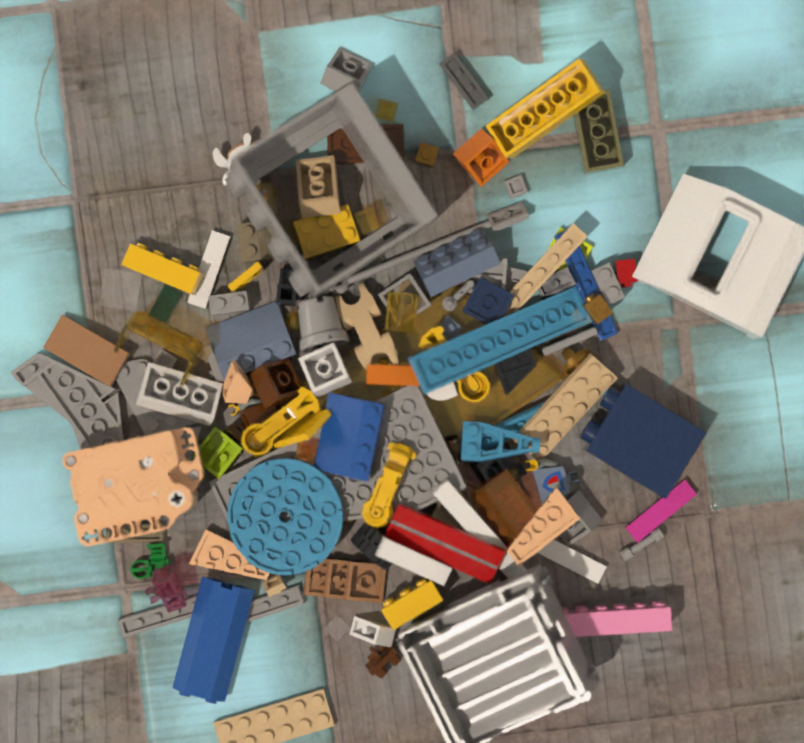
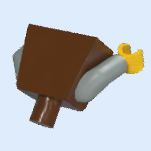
(254, 413)

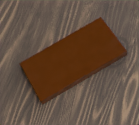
(344, 151)

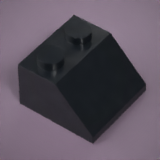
(488, 469)

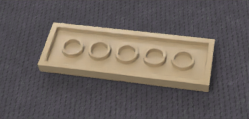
(568, 404)
(278, 720)

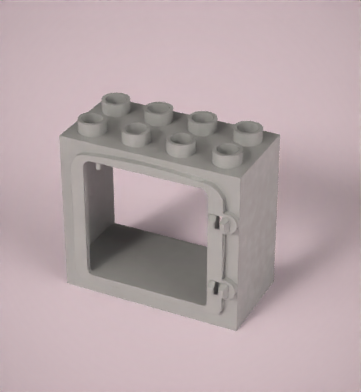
(350, 113)

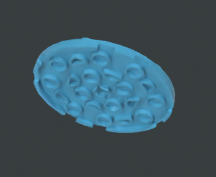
(313, 511)

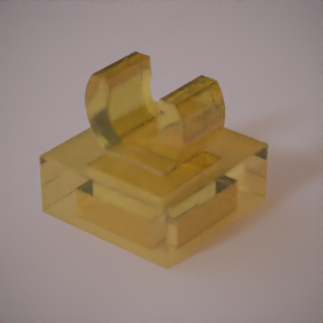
(386, 110)

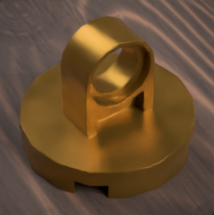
(574, 359)

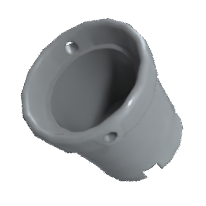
(320, 324)

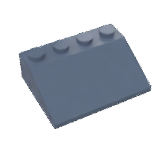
(251, 339)

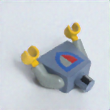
(550, 475)

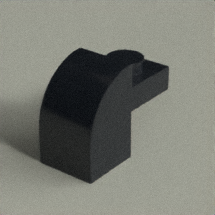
(285, 292)

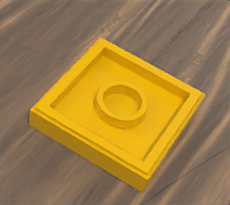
(246, 277)

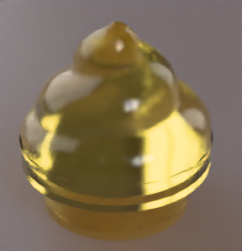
(292, 321)

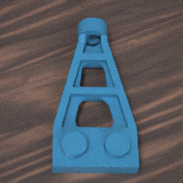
(472, 437)

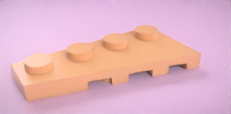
(545, 525)
(222, 554)

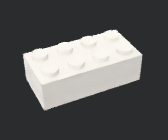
(193, 401)

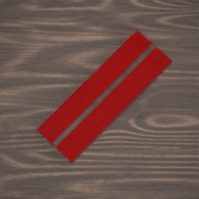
(445, 543)

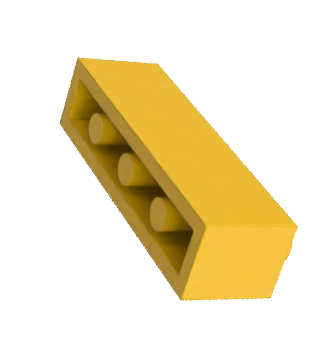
(162, 269)

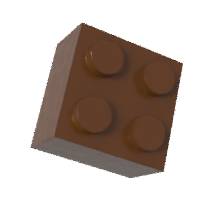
(276, 382)

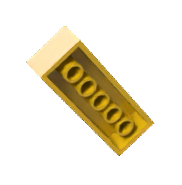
(545, 108)

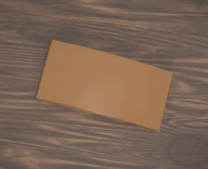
(86, 350)
(346, 580)

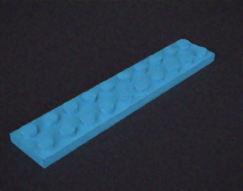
(499, 340)

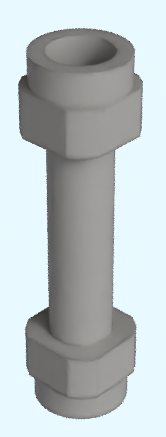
(655, 535)

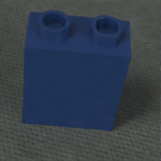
(642, 439)

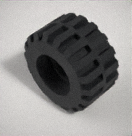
(367, 541)

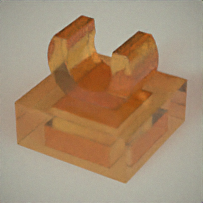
(306, 452)

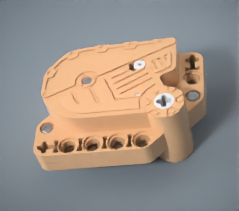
(133, 483)

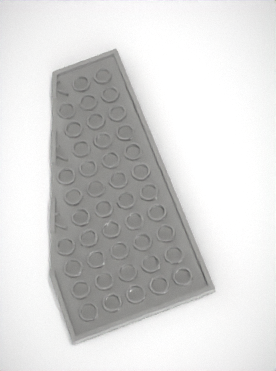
(404, 421)

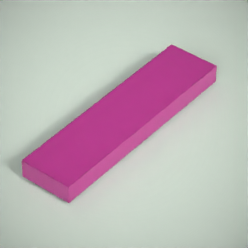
(660, 511)

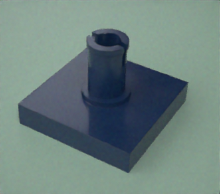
(487, 302)

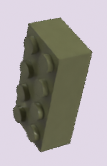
(598, 136)

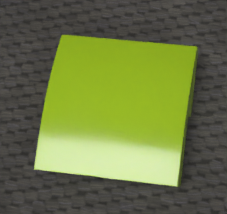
(218, 452)

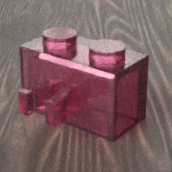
(168, 588)

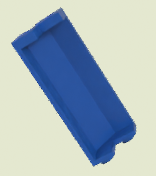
(213, 640)

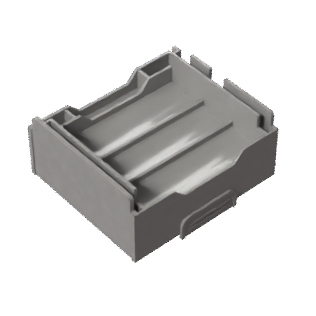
(497, 658)

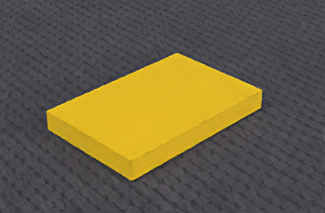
(302, 429)

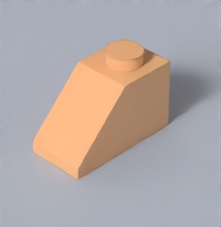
(236, 385)

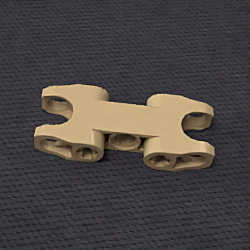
(361, 317)

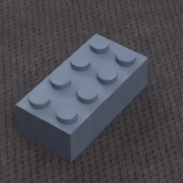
(456, 262)

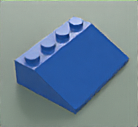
(350, 437)

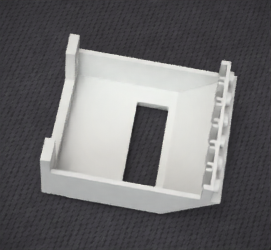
(756, 271)

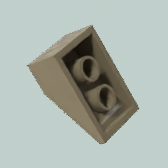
(254, 243)

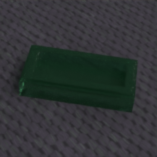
(165, 303)

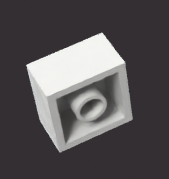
(325, 370)

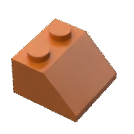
(481, 157)

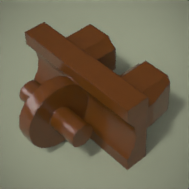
(379, 658)

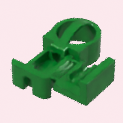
(156, 558)

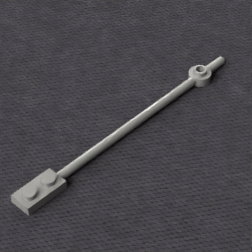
(497, 221)

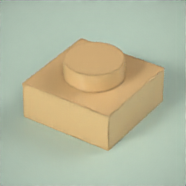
(274, 585)

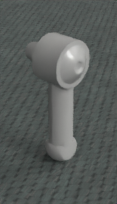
(449, 303)

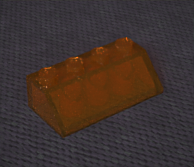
(504, 504)

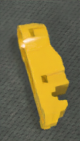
(434, 338)
(279, 421)
(387, 485)

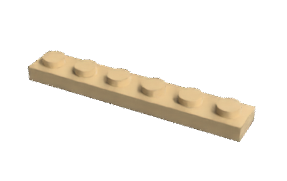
(545, 267)

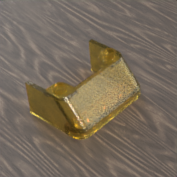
(164, 336)

